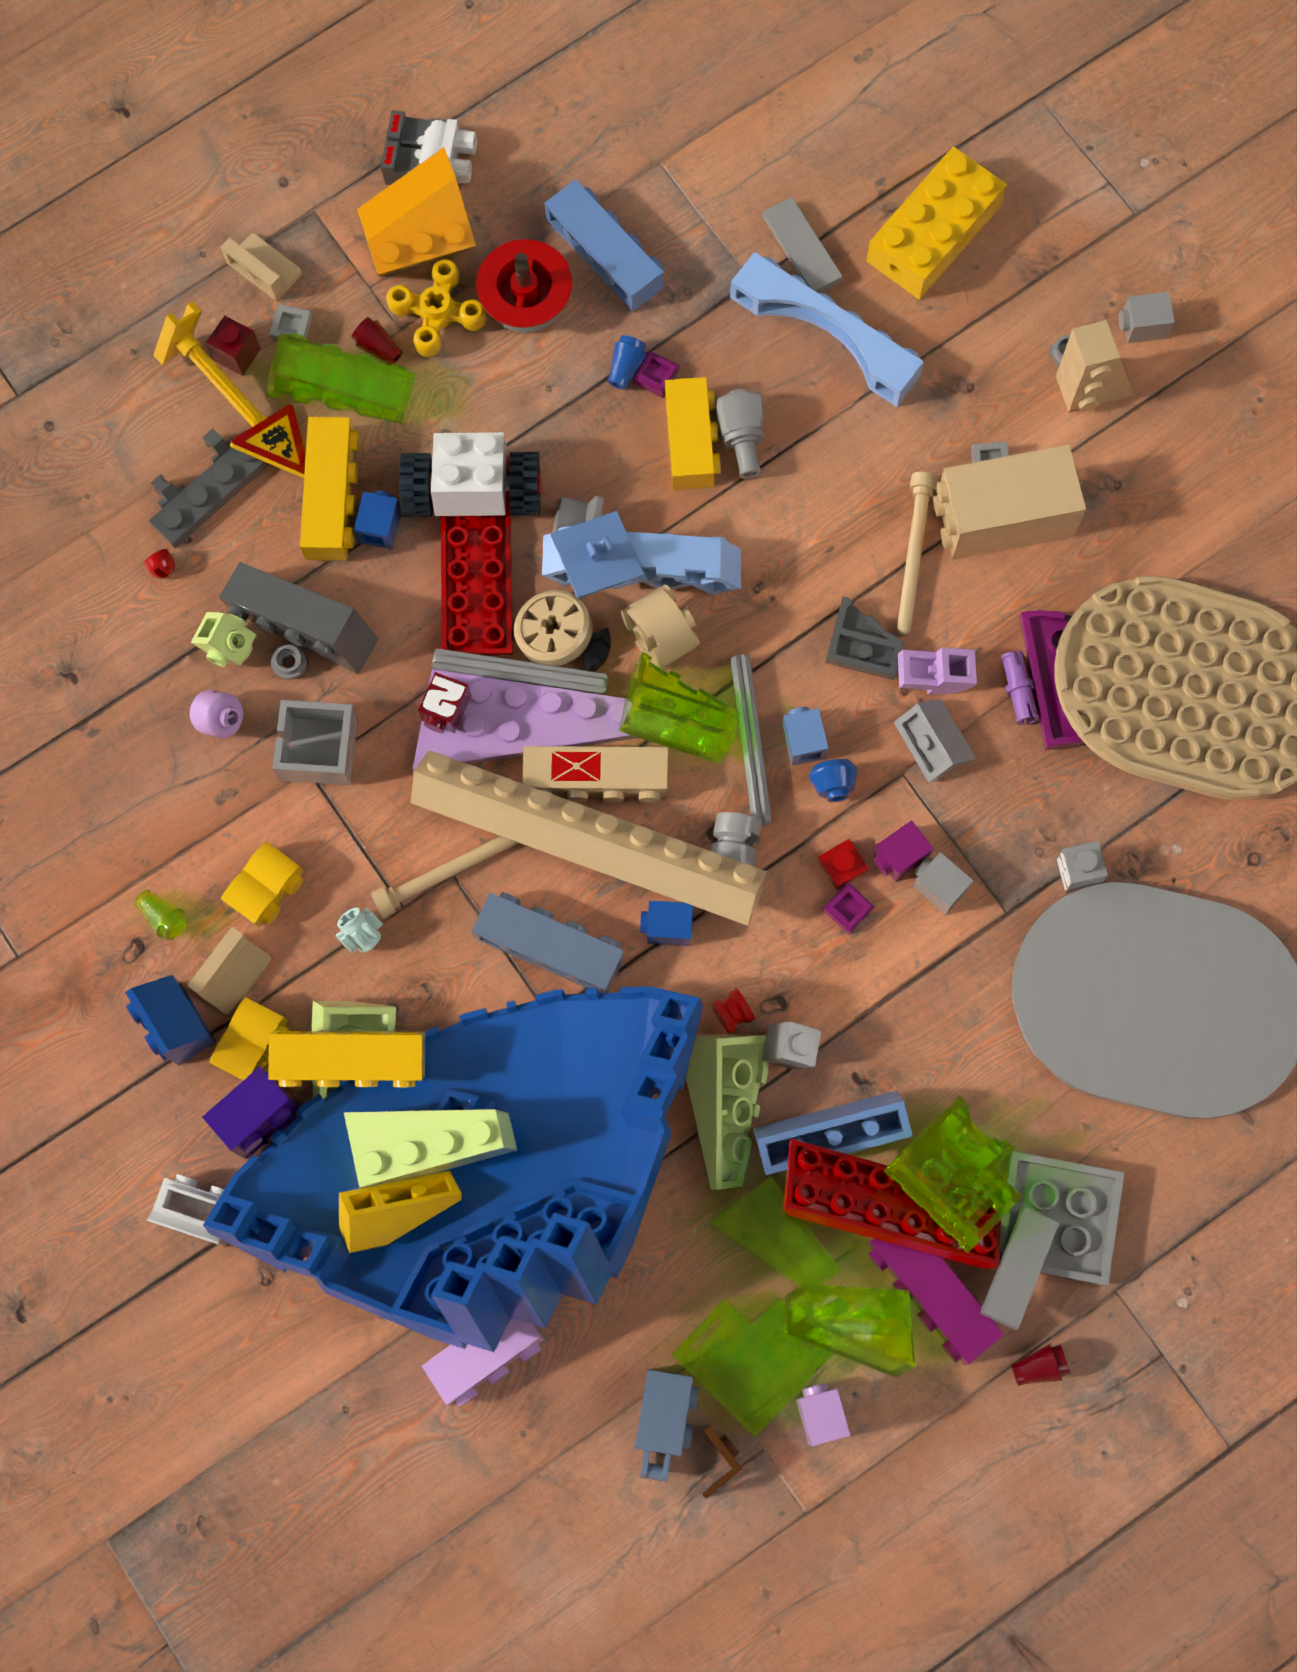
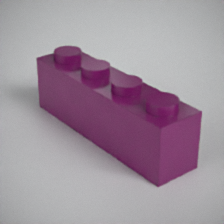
(941, 1299)

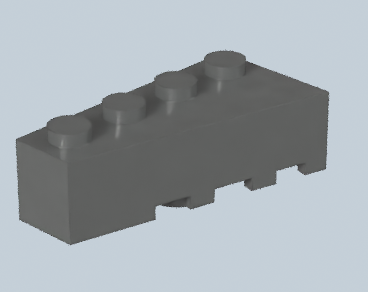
(299, 616)

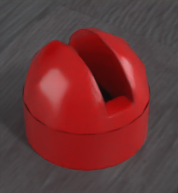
(160, 564)

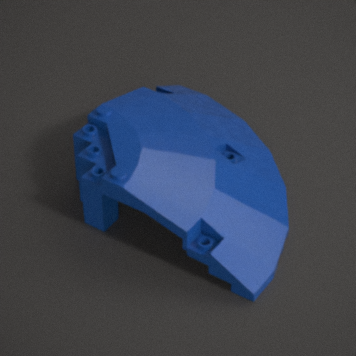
(529, 1220)

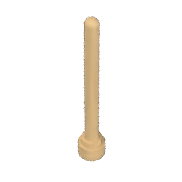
(923, 488)
(388, 899)

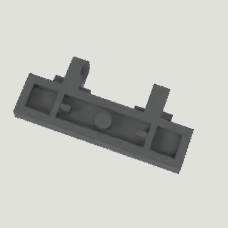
(191, 506)

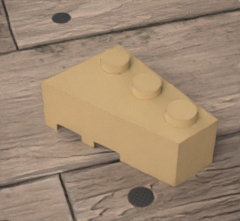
(1091, 369)

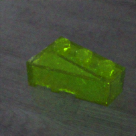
(676, 715)
(775, 1238)
(856, 1323)

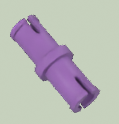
(1020, 688)

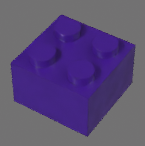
(252, 1114)

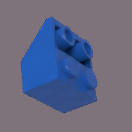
(170, 1018)

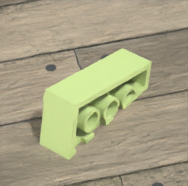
(424, 1142)

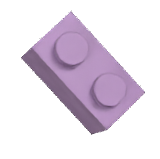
(822, 1415)

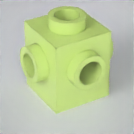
(224, 638)

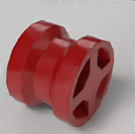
(733, 1011)

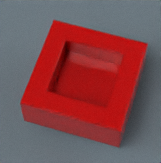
(843, 864)

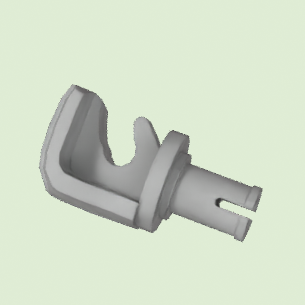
(739, 427)

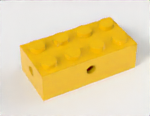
(936, 222)

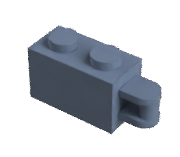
(663, 1420)

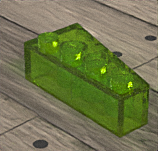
(339, 379)

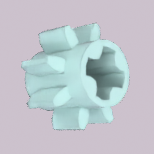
(359, 930)

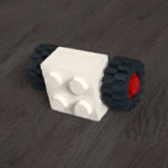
(469, 478)

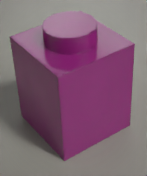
(902, 851)

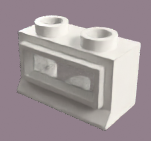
(185, 1207)

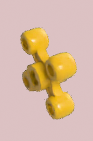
(445, 278)

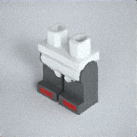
(417, 139)

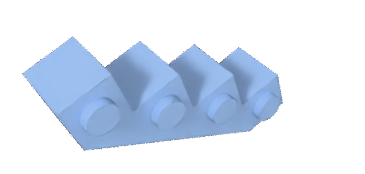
(670, 560)

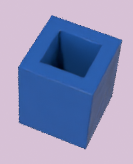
(378, 519)
(667, 923)

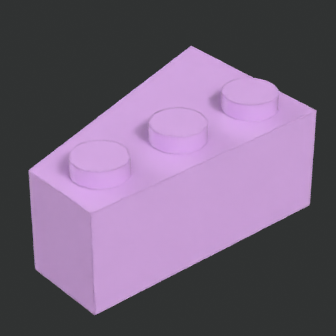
(459, 1370)

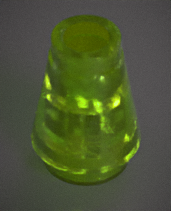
(163, 917)

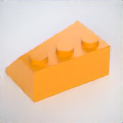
(417, 218)

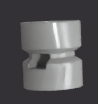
(737, 836)

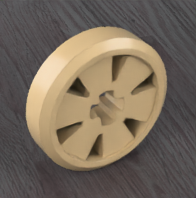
(542, 612)

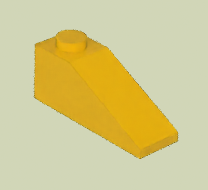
(389, 1210)

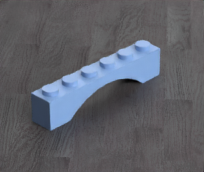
(771, 291)

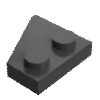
(863, 644)

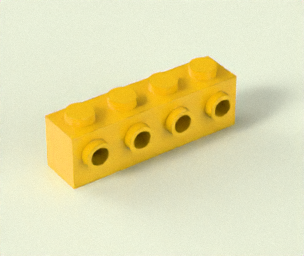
(328, 488)
(346, 1056)

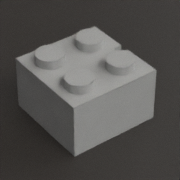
(320, 742)

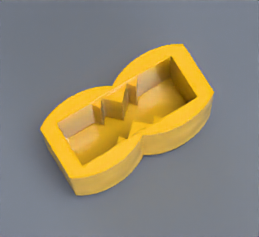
(263, 885)
(247, 1040)

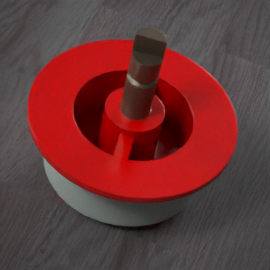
(524, 285)

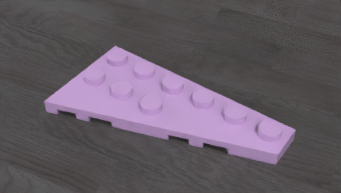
(517, 714)

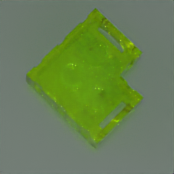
(955, 1174)
(748, 1365)

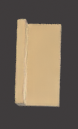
(261, 265)
(229, 972)

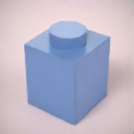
(805, 735)

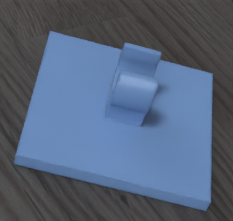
(597, 554)

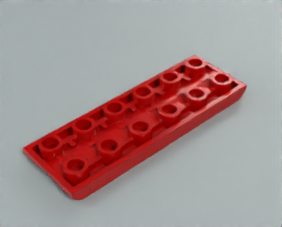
(477, 583)
(864, 1200)

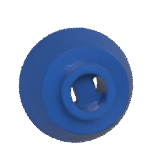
(834, 779)

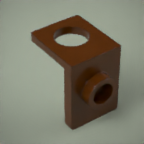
(728, 1451)

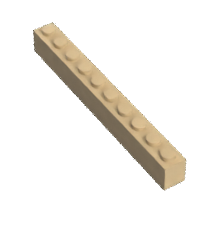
(588, 837)

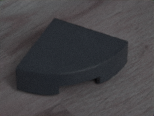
(597, 650)

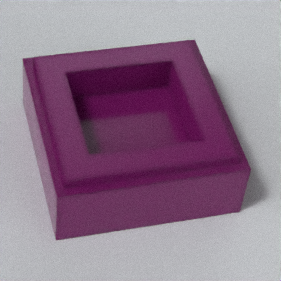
(654, 372)
(848, 908)

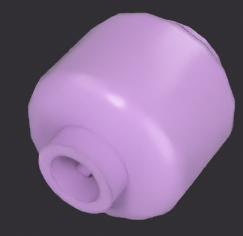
(216, 714)

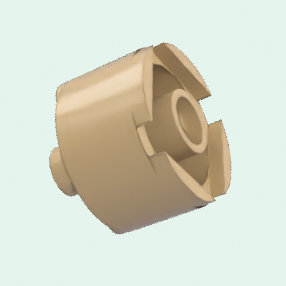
(661, 626)

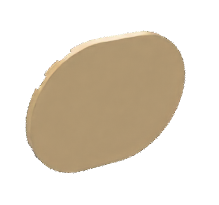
(1183, 686)

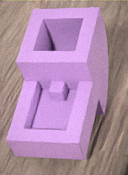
(937, 672)

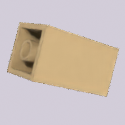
(1009, 502)

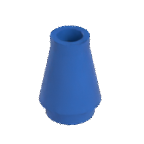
(626, 359)

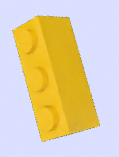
(691, 433)

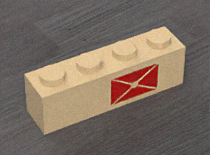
(598, 772)

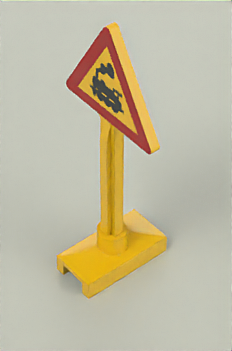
(270, 438)

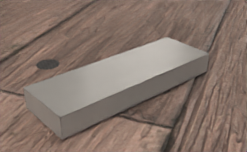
(802, 245)
(1019, 1268)

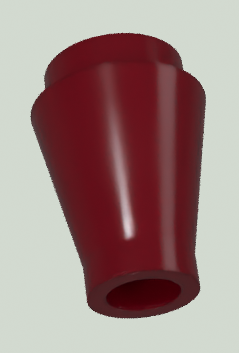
(374, 339)
(1042, 1366)

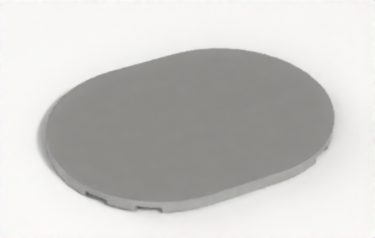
(1158, 1000)

